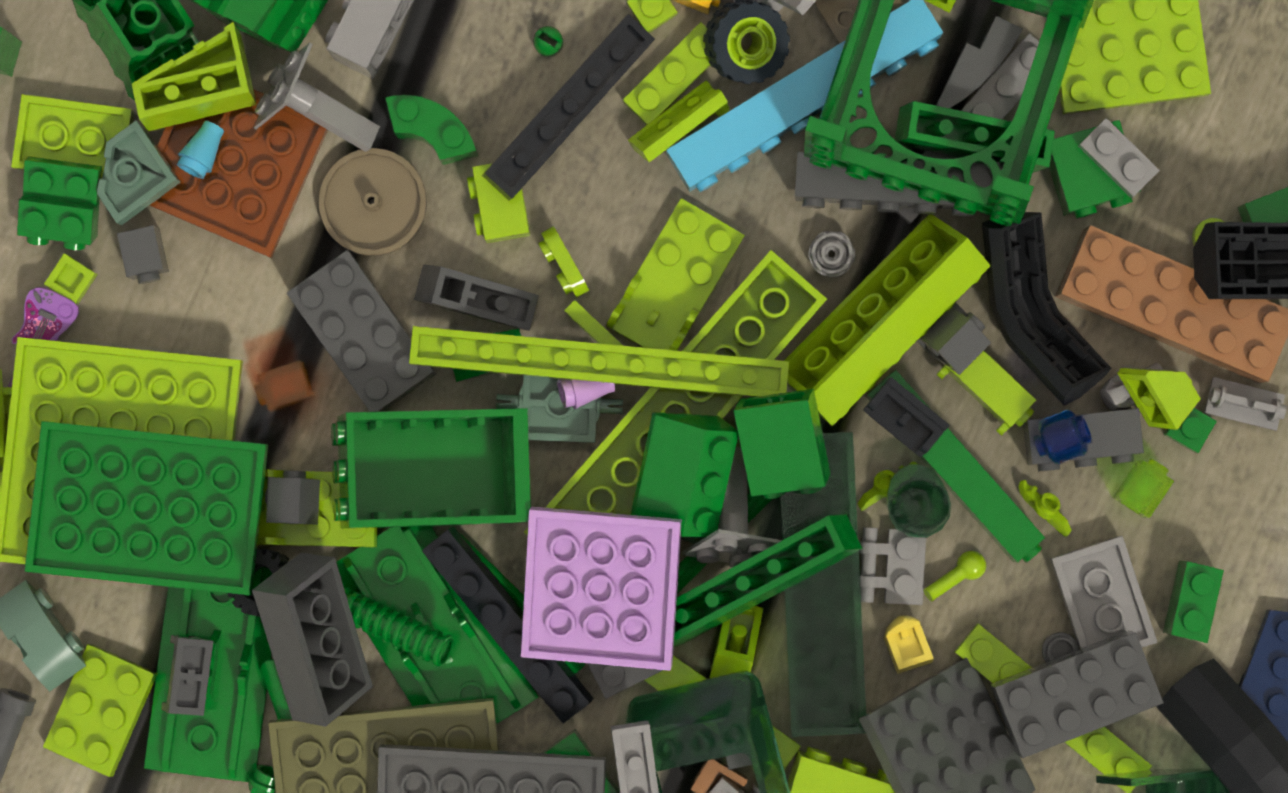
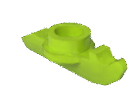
(879, 489)
(1046, 506)

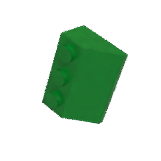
(686, 470)

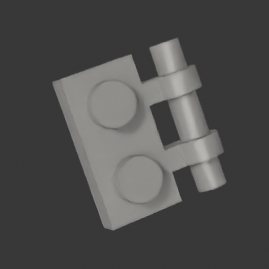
(903, 567)

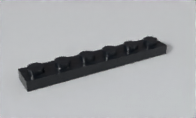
(568, 107)
(504, 622)

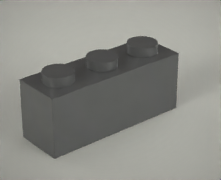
(1113, 435)

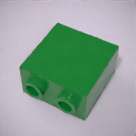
(1079, 180)

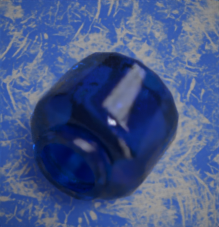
(1063, 437)

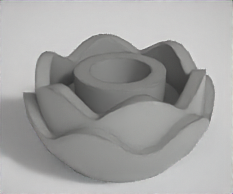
(835, 242)

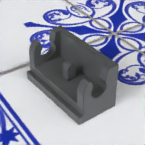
(188, 675)

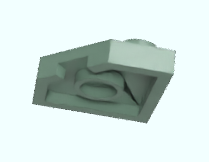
(133, 173)

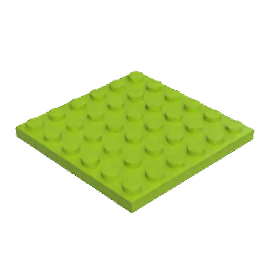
(108, 391)

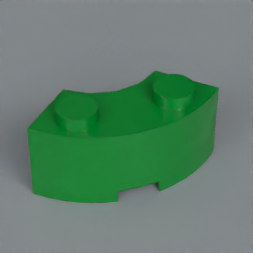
(431, 124)

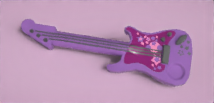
(46, 316)

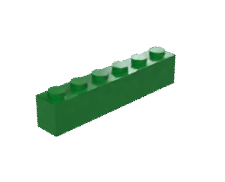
(764, 576)

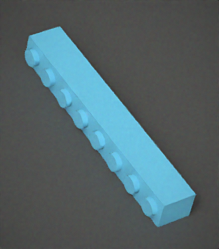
(793, 100)

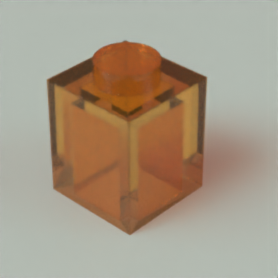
(284, 386)

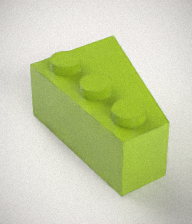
(198, 84)

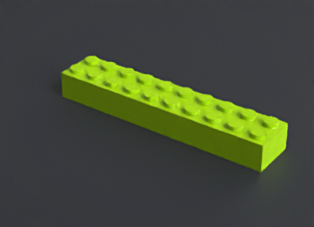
(752, 324)

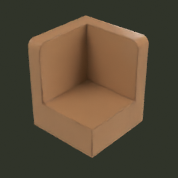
(710, 774)

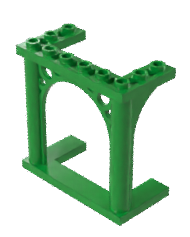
(1009, 193)

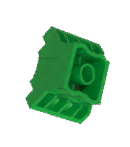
(271, 22)
(137, 34)

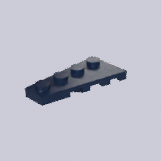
(1267, 670)

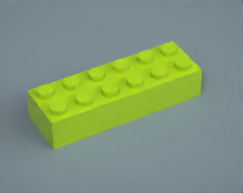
(884, 316)

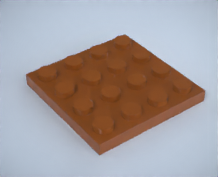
(252, 177)

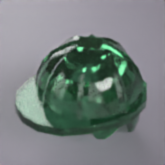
(918, 501)

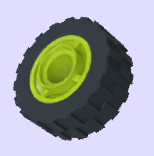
(767, 47)

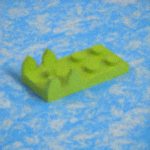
(675, 279)
(325, 533)

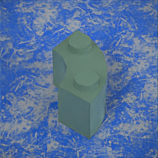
(43, 641)

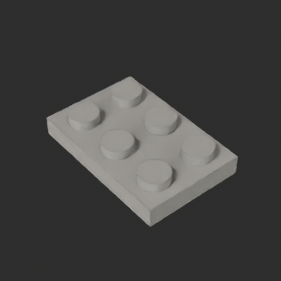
(1102, 593)

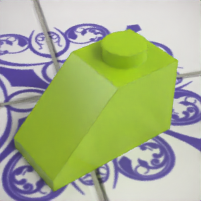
(1161, 395)
(737, 643)

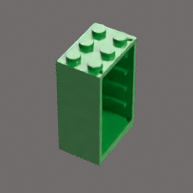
(431, 468)

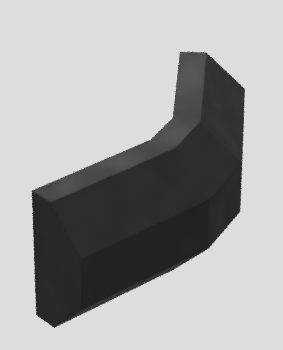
(1242, 260)
(1029, 313)
(1227, 730)

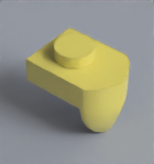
(907, 644)

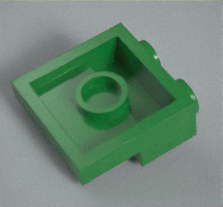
(59, 203)

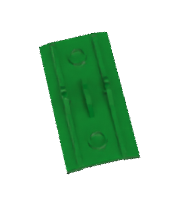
(409, 583)
(230, 732)

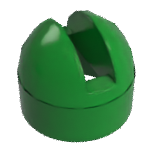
(545, 48)

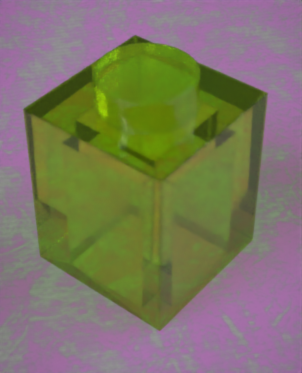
(1144, 487)

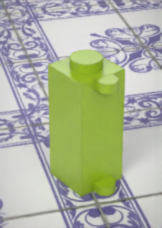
(994, 391)

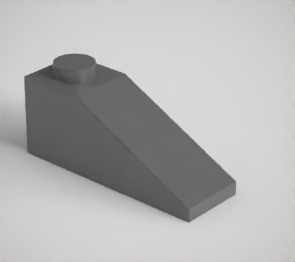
(475, 297)

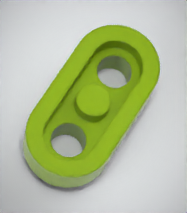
(570, 277)

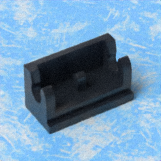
(905, 417)

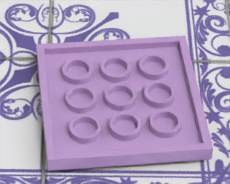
(601, 588)

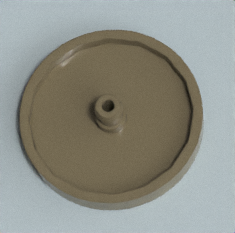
(372, 202)

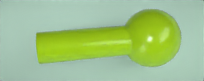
(970, 566)

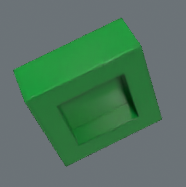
(1192, 431)

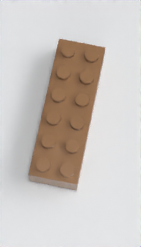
(1169, 305)

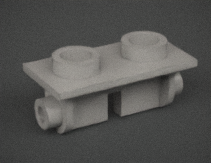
(1245, 404)

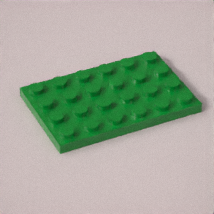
(146, 508)

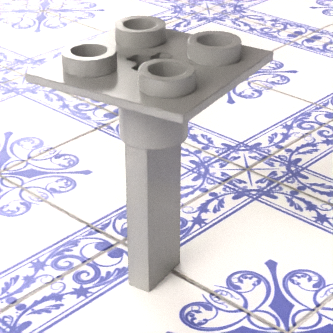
(312, 103)
(731, 540)

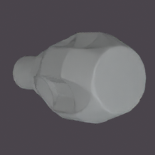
(1115, 393)

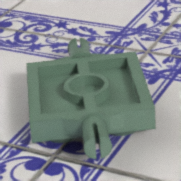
(549, 418)

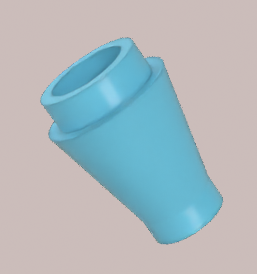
(200, 152)

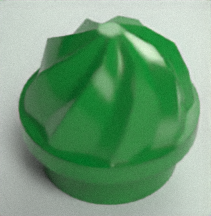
(262, 780)

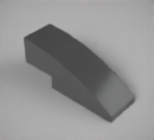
(978, 64)

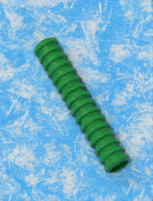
(400, 630)

